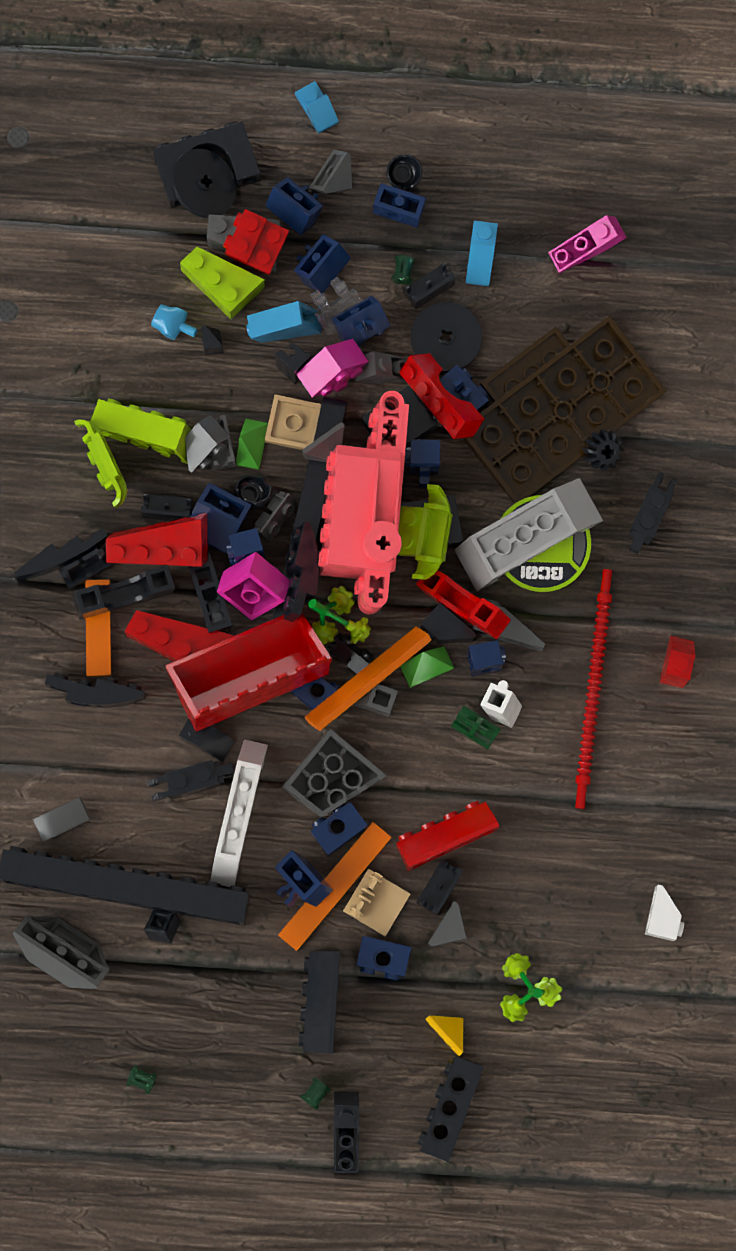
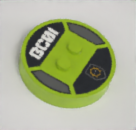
(555, 566)

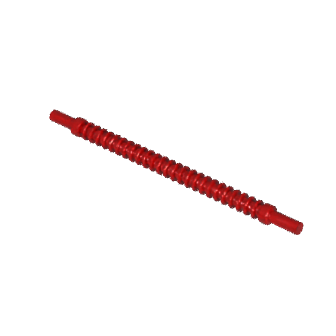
(583, 778)

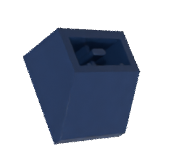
(224, 515)

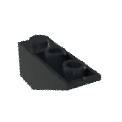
(346, 1132)

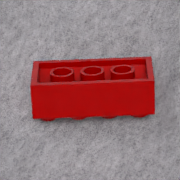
(447, 835)

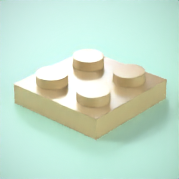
(292, 422)

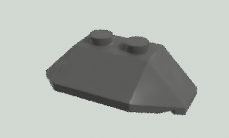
(62, 951)

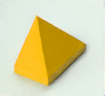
(450, 1030)

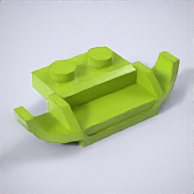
(101, 455)
(426, 532)

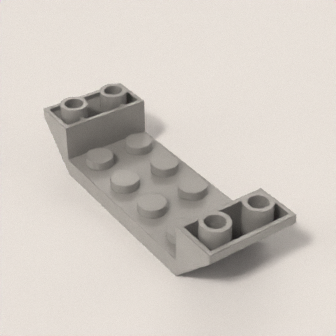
(527, 533)

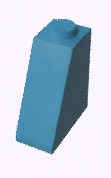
(481, 253)
(283, 323)

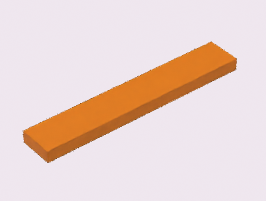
(368, 678)
(340, 880)

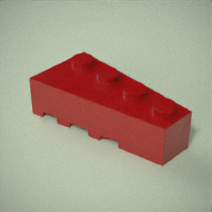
(168, 543)
(171, 637)

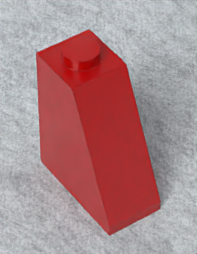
(678, 662)

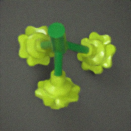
(341, 602)
(545, 991)

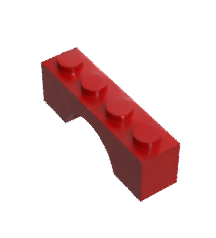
(455, 415)
(464, 604)

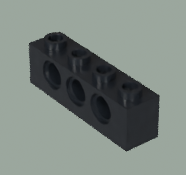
(444, 1147)

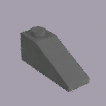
(515, 632)

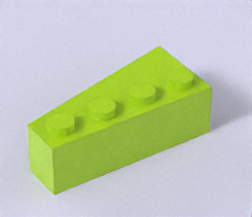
(142, 428)

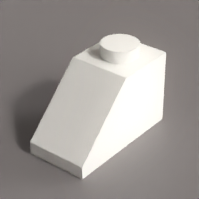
(664, 917)

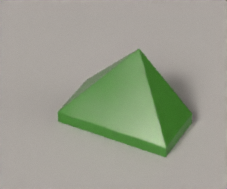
(251, 444)
(426, 666)

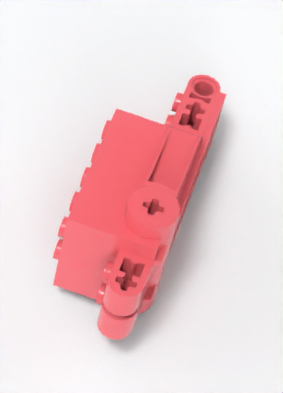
(365, 505)

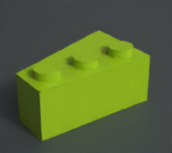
(221, 281)

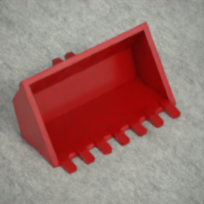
(248, 670)

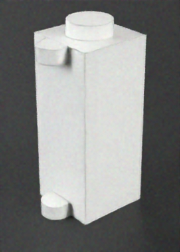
(501, 704)

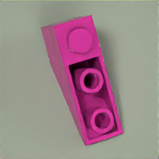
(588, 243)

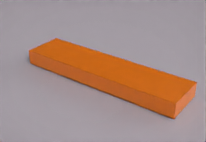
(98, 640)

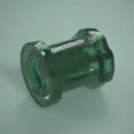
(403, 270)
(141, 1079)
(315, 1093)

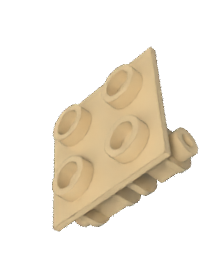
(376, 902)

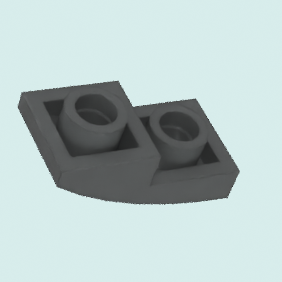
(62, 819)

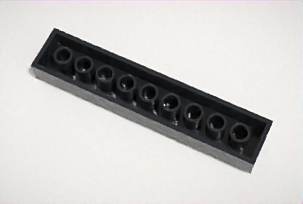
(124, 887)

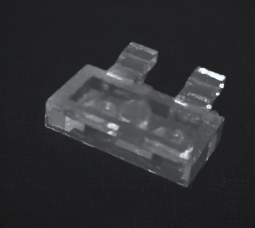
(346, 299)

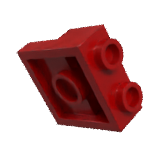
(255, 241)

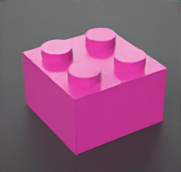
(332, 368)
(253, 586)

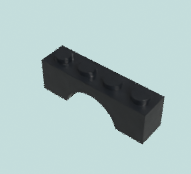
(110, 597)

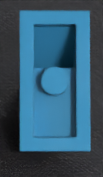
(317, 107)

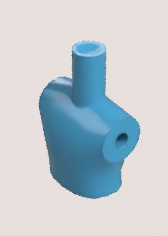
(172, 321)

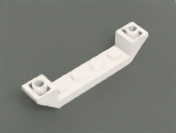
(238, 813)

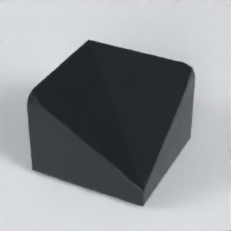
(211, 340)
(162, 926)

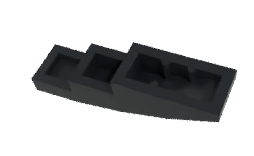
(52, 559)
(211, 602)

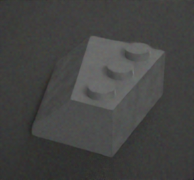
(331, 775)

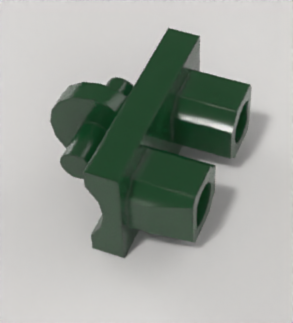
(475, 727)

